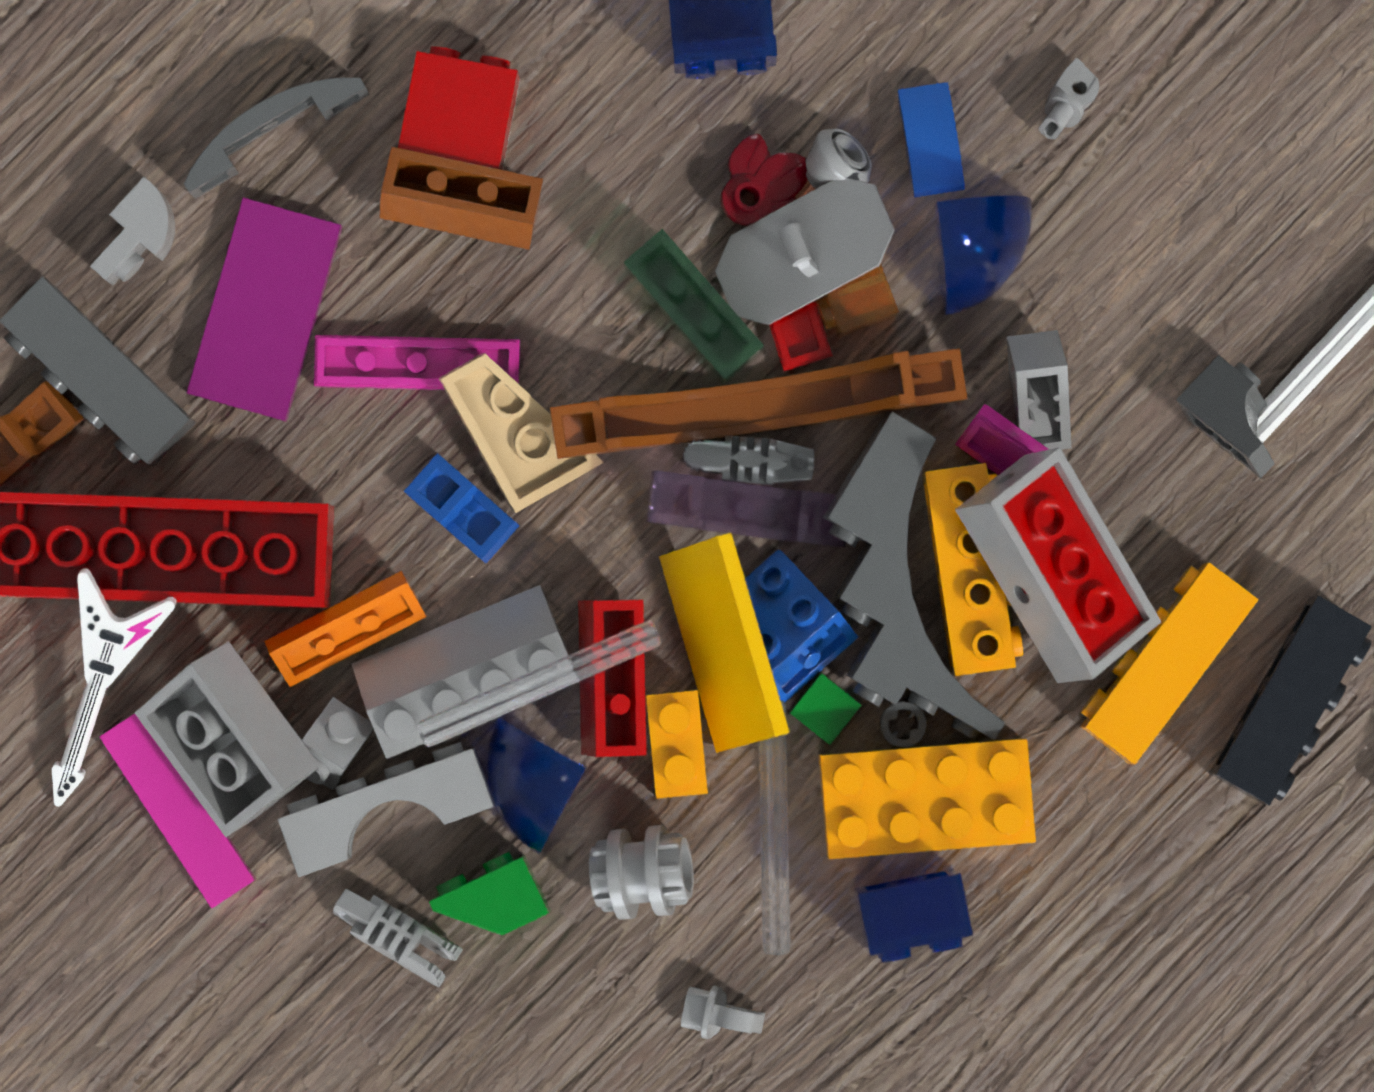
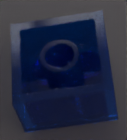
(913, 914)

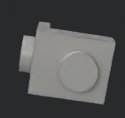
(335, 741)

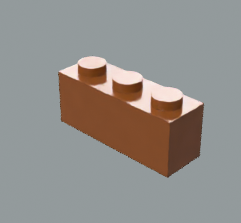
(460, 198)

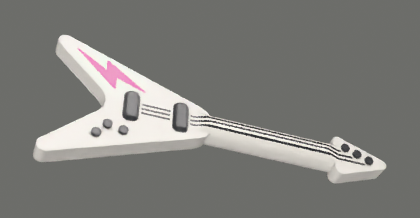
(107, 649)

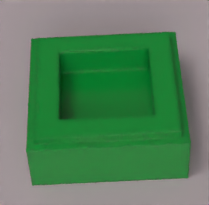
(825, 709)

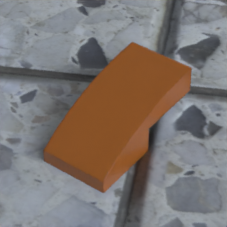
(34, 429)

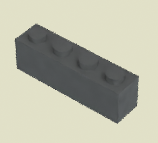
(96, 372)

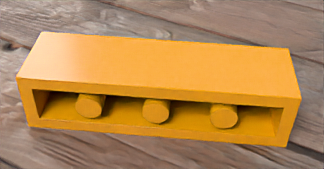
(1168, 662)

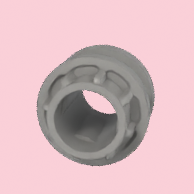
(641, 872)

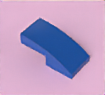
(931, 139)
(461, 508)

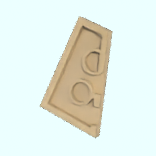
(511, 432)

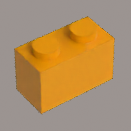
(676, 744)

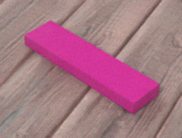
(403, 361)
(177, 812)

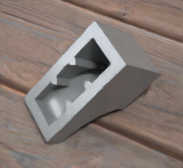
(1040, 387)

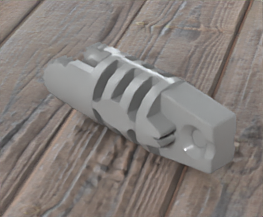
(395, 934)

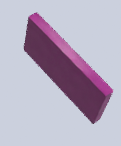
(264, 309)

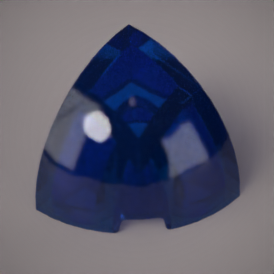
(980, 246)
(529, 783)

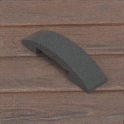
(214, 163)

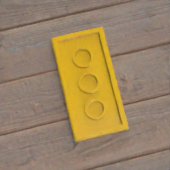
(724, 643)

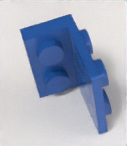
(796, 623)

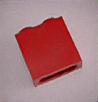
(460, 107)

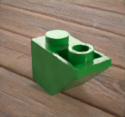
(496, 900)

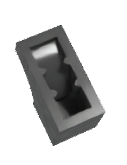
(1227, 409)

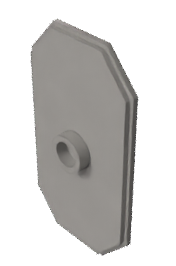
(804, 250)

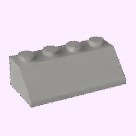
(455, 665)

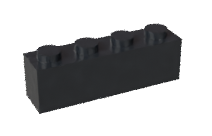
(1291, 701)

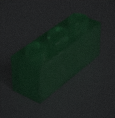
(693, 306)

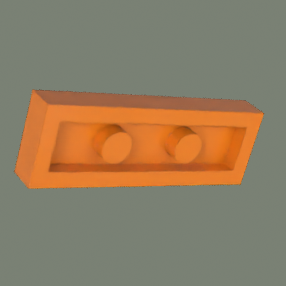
(345, 629)

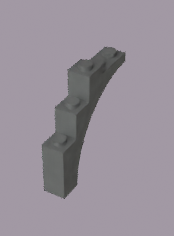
(898, 654)

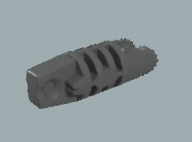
(751, 460)

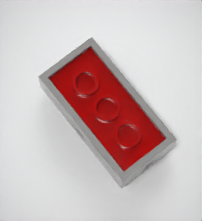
(1058, 566)

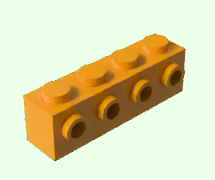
(970, 596)

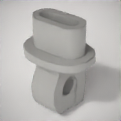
(1063, 105)
(709, 1012)

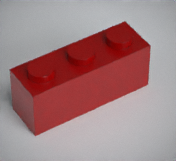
(615, 698)

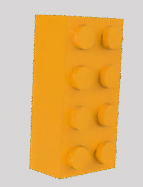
(927, 798)

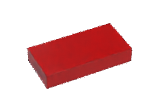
(800, 338)

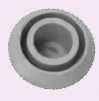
(837, 157)

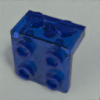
(722, 37)

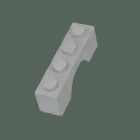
(325, 831)

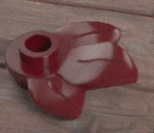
(769, 178)

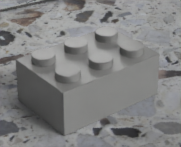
(227, 739)

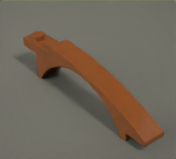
(759, 406)

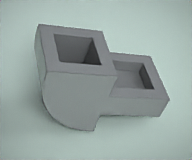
(146, 224)

